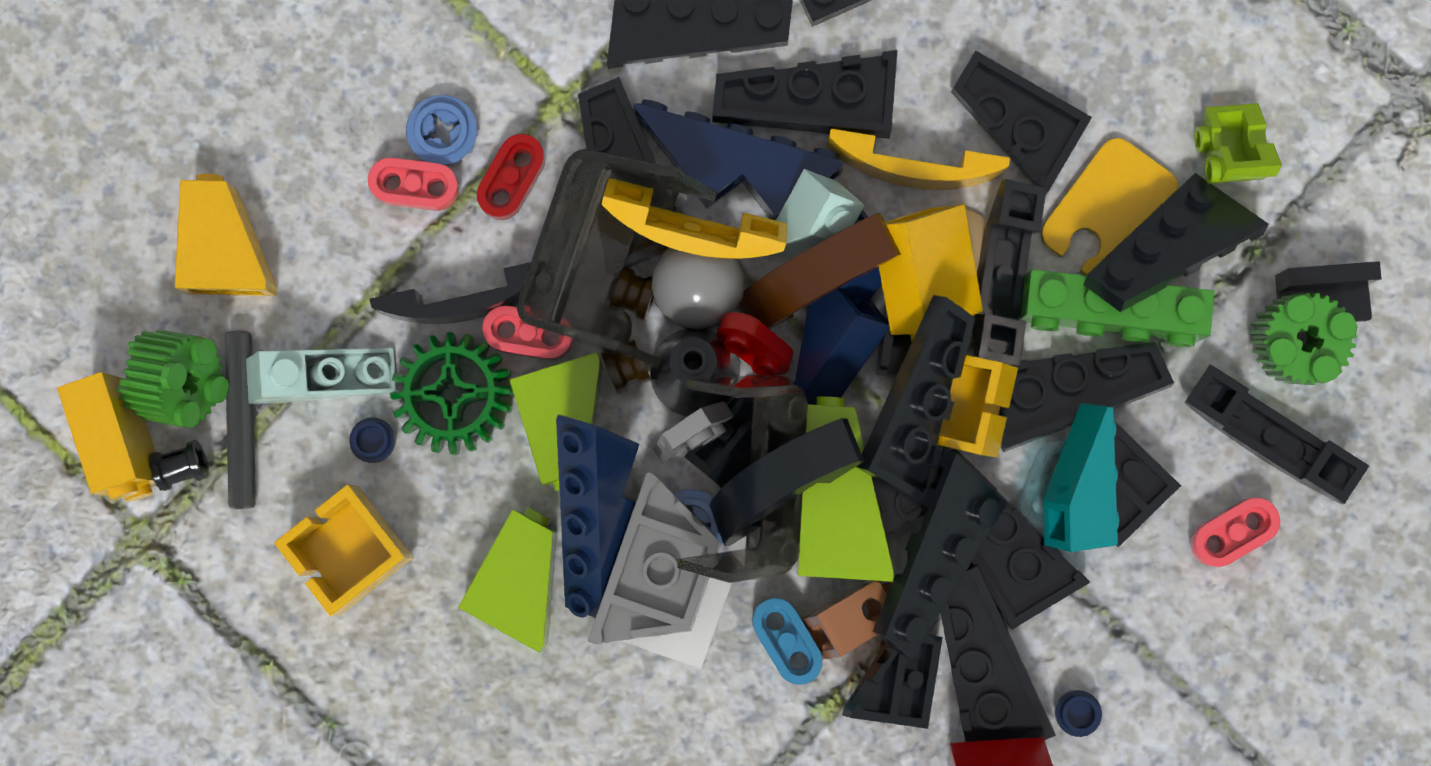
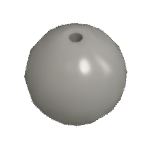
(696, 288)

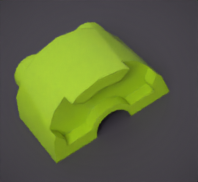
(1236, 144)

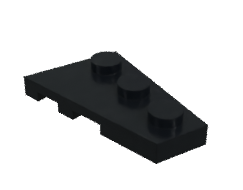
(1021, 118)

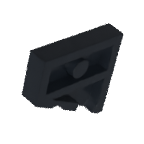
(1140, 484)
(898, 687)

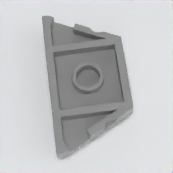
(645, 587)

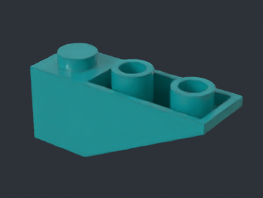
(1082, 491)

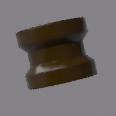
(633, 293)
(624, 370)

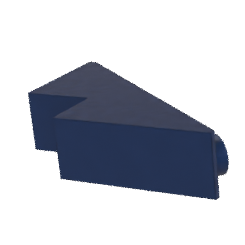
(733, 156)
(839, 336)
(593, 513)

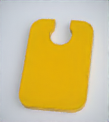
(1109, 199)

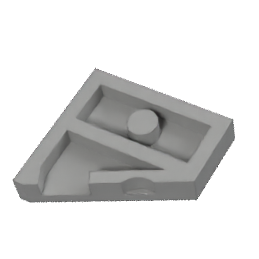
(693, 431)

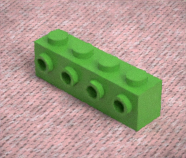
(1062, 300)

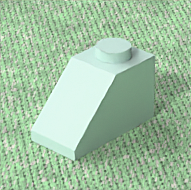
(816, 212)

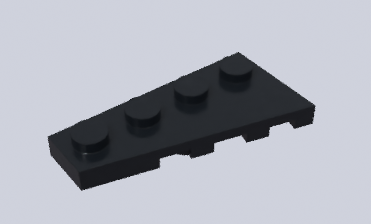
(812, 97)
(1173, 242)
(911, 419)
(1021, 569)

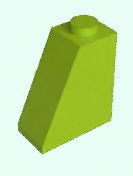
(561, 389)
(517, 580)

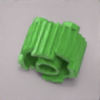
(1327, 333)
(172, 378)

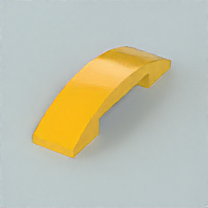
(973, 167)
(689, 234)

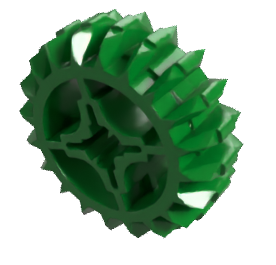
(451, 412)

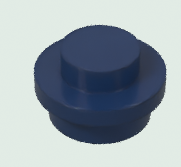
(372, 440)
(1078, 713)

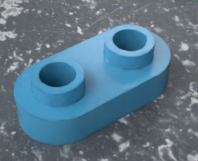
(787, 640)

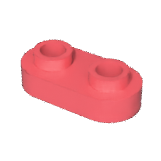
(415, 184)
(526, 339)
(1233, 532)

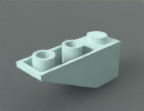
(319, 374)

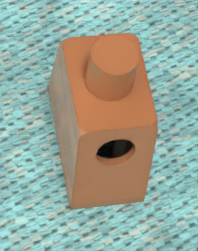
(841, 623)

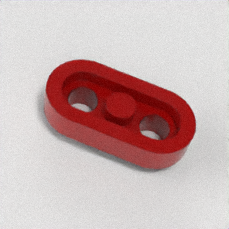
(511, 178)
(754, 344)

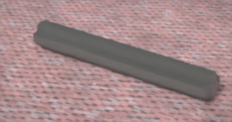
(239, 422)

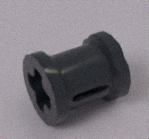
(178, 465)

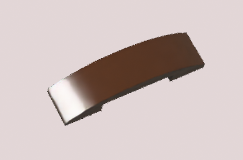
(820, 271)

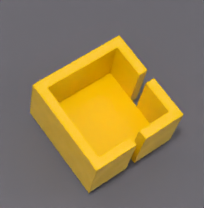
(977, 402)
(350, 550)

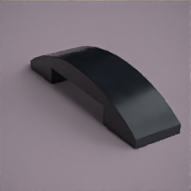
(1002, 270)
(410, 307)
(1274, 437)
(783, 475)

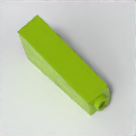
(842, 518)

